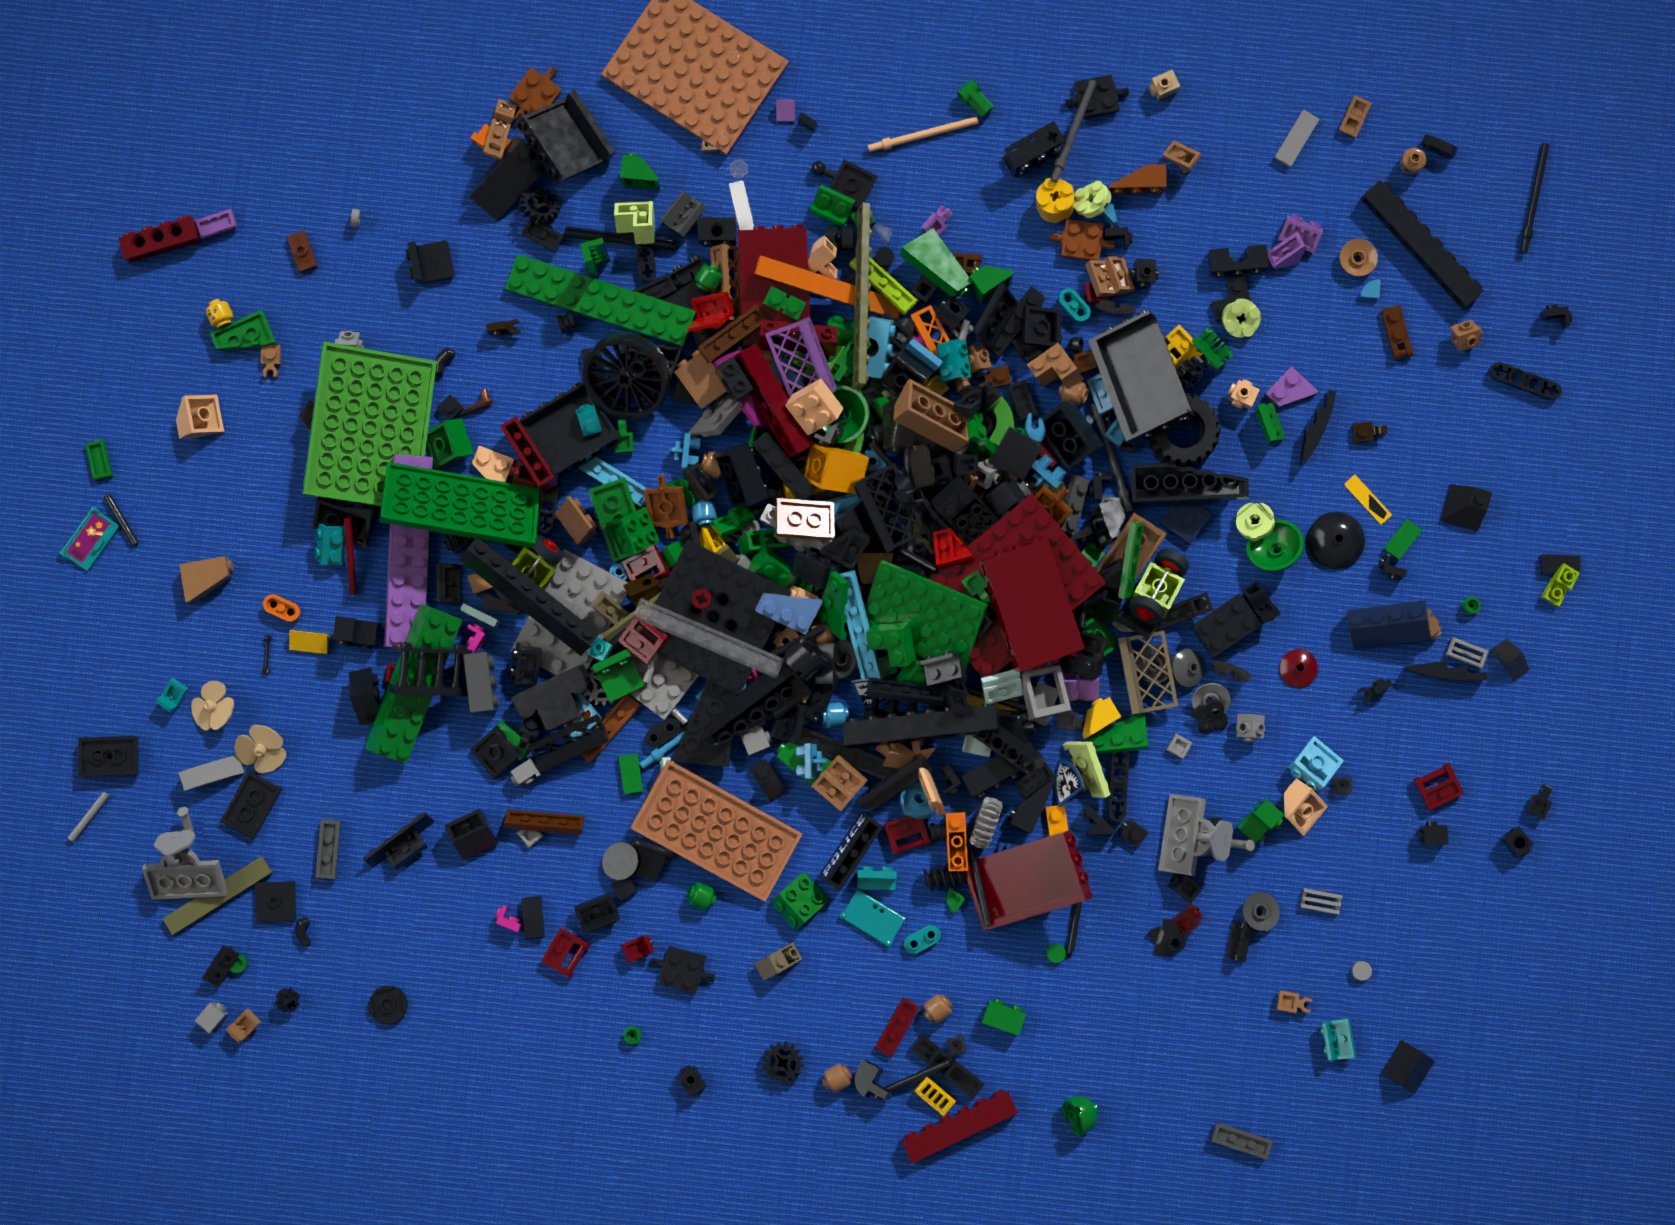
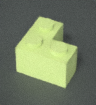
(636, 218)

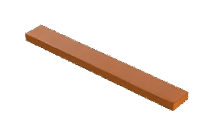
(820, 285)

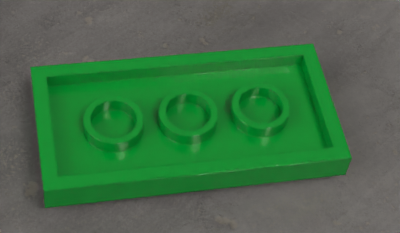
(612, 502)

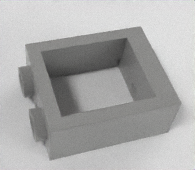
(1029, 698)

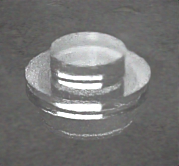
(738, 168)

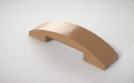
(499, 129)

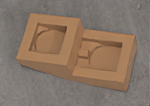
(1355, 116)

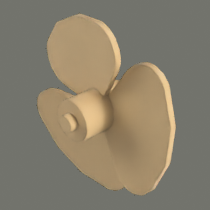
(212, 712)
(265, 748)

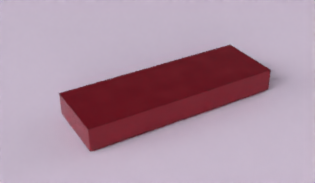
(897, 1027)

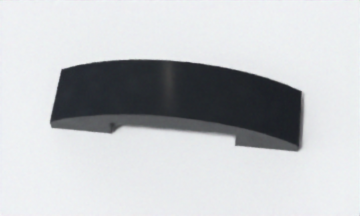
(1186, 610)

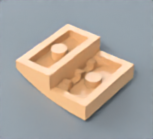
(931, 791)

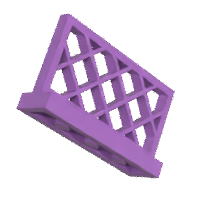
(814, 351)

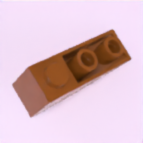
(1145, 179)

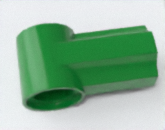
(971, 94)

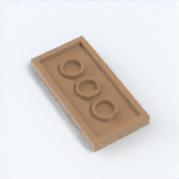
(1151, 539)

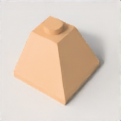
(199, 416)
(1302, 806)

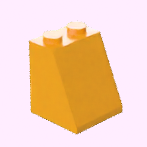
(834, 468)

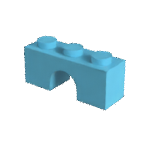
(881, 331)

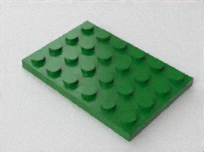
(937, 614)

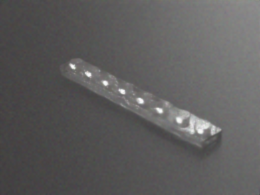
(708, 638)

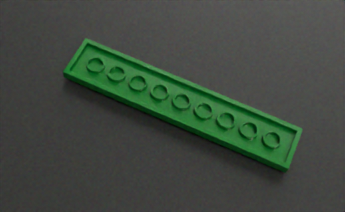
(600, 300)

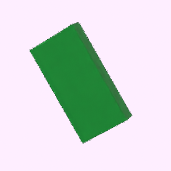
(99, 460)
(1402, 539)
(631, 773)

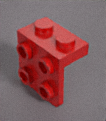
(711, 311)

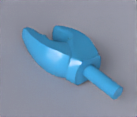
(1036, 434)

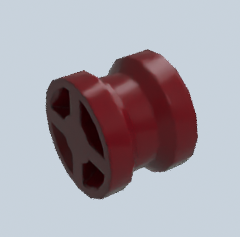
(700, 597)

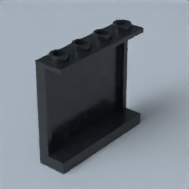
(565, 138)
(559, 435)

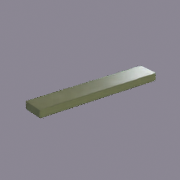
(203, 905)

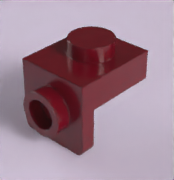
(521, 475)
(637, 948)

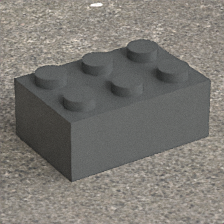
(481, 683)

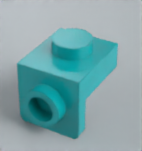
(588, 419)
(600, 649)
(172, 695)

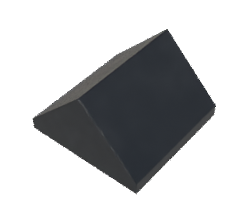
(1407, 1066)

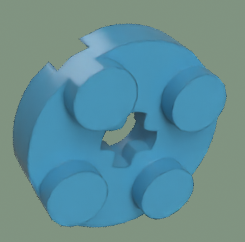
(910, 806)

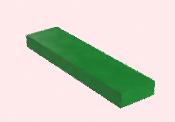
(1131, 559)

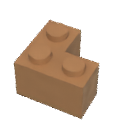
(1055, 364)

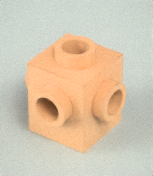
(1246, 400)

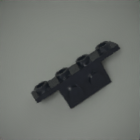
(402, 845)

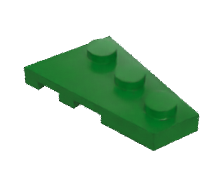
(244, 333)
(833, 605)
(1122, 736)

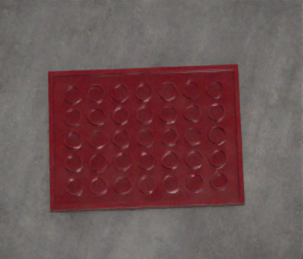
(1017, 526)

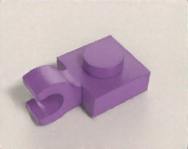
(937, 221)

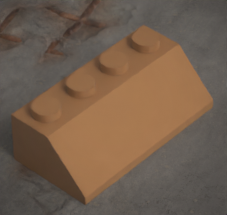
(931, 416)

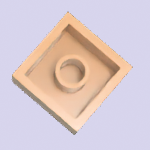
(814, 406)

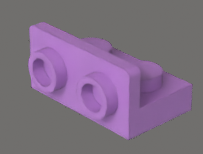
(1309, 232)

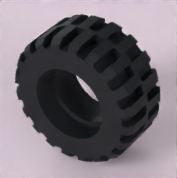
(1202, 449)

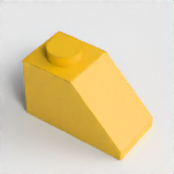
(1099, 716)

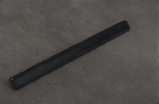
(619, 238)

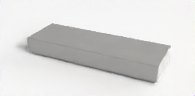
(1296, 138)

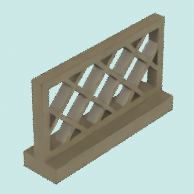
(1132, 678)

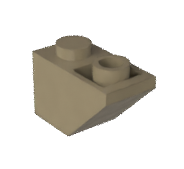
(778, 961)

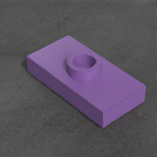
(216, 224)

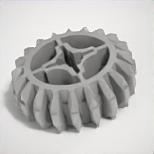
(986, 822)

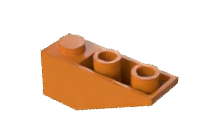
(956, 841)

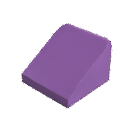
(785, 110)

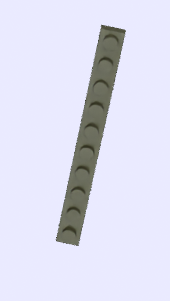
(862, 288)

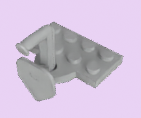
(1187, 836)
(180, 870)

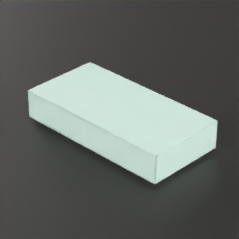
(479, 615)

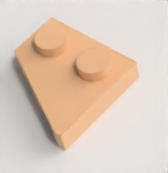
(492, 464)

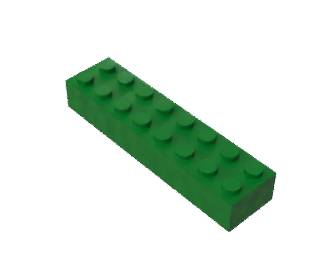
(402, 714)

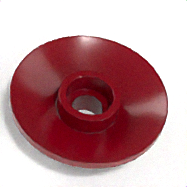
(1289, 671)

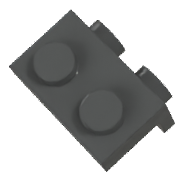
(683, 213)

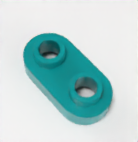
(1075, 305)
(922, 939)

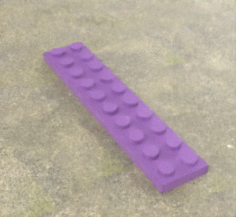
(406, 570)

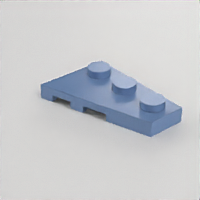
(790, 611)

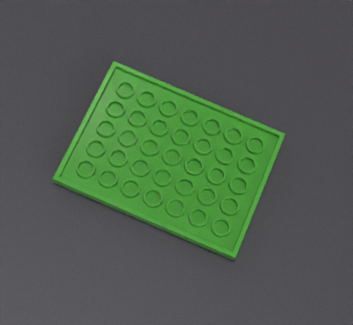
(362, 416)

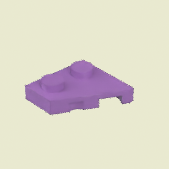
(1290, 388)

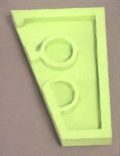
(1086, 759)

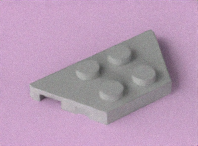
(716, 417)

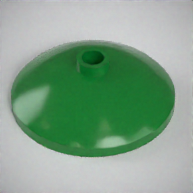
(858, 413)
(1285, 538)

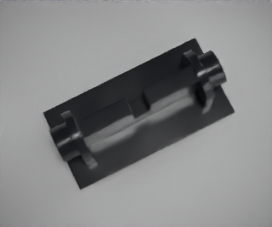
(683, 273)
(1239, 941)
(220, 965)

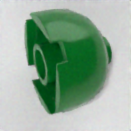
(1081, 1113)

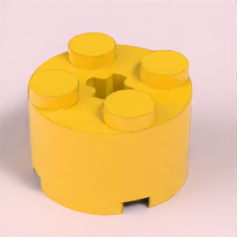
(1055, 200)

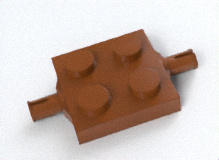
(535, 91)
(1082, 240)
(1054, 504)
(666, 506)

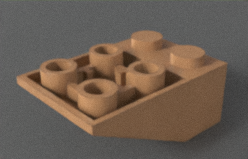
(578, 525)

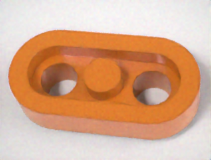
(282, 608)

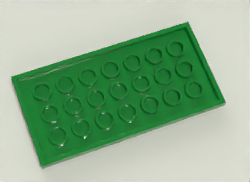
(460, 505)

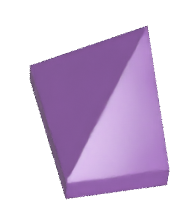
(1287, 252)

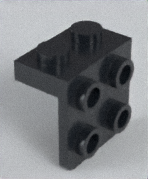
(430, 261)

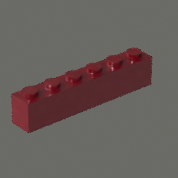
(772, 401)
(959, 1126)

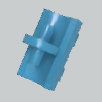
(689, 443)
(1053, 478)
(813, 761)

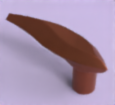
(484, 402)

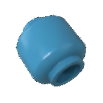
(704, 513)
(834, 715)

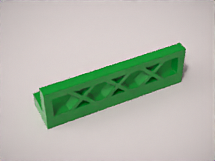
(594, 253)

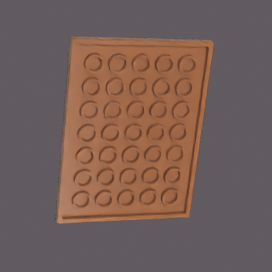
(695, 70)

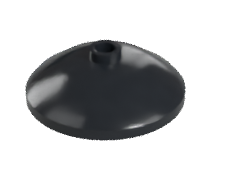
(1324, 546)

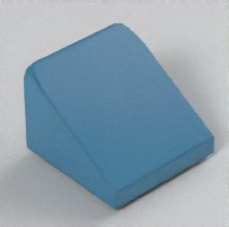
(1109, 214)

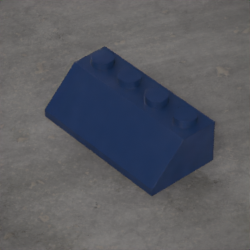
(1389, 624)

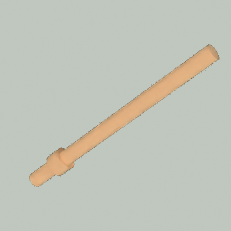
(887, 143)

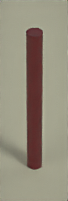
(350, 556)

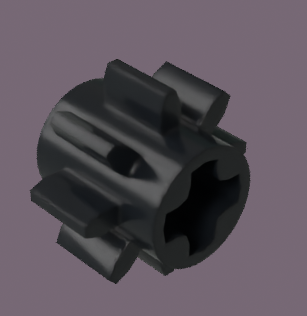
(287, 999)

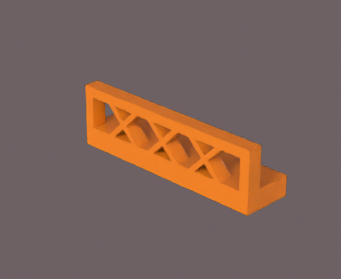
(921, 329)

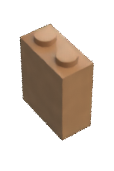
(700, 379)

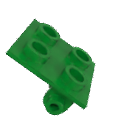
(1203, 345)

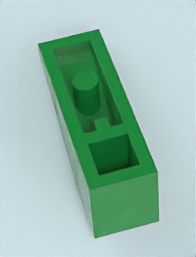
(753, 541)

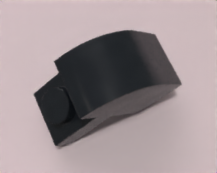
(1259, 602)
(866, 1081)

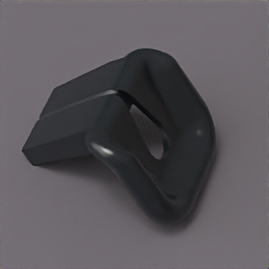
(651, 858)

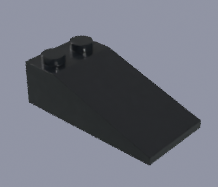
(507, 178)

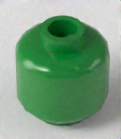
(708, 277)
(700, 896)

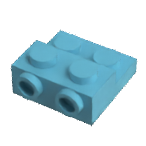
(1315, 764)

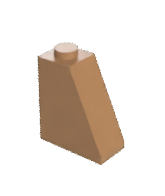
(204, 576)

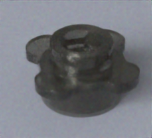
(1337, 785)
(955, 1050)

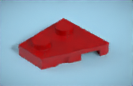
(949, 549)

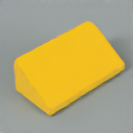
(710, 539)
(309, 642)

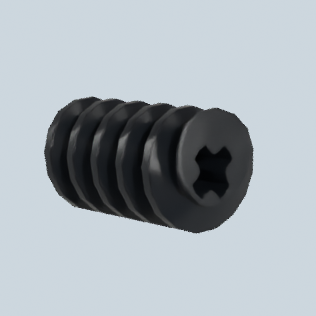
(942, 877)

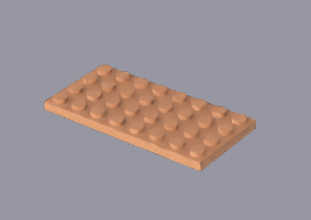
(716, 830)

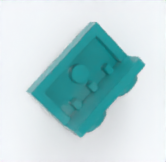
(955, 360)
(330, 545)
(876, 880)
(1338, 1039)

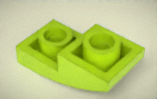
(1559, 585)

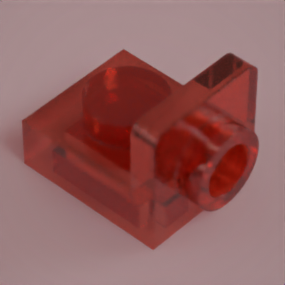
(1188, 918)

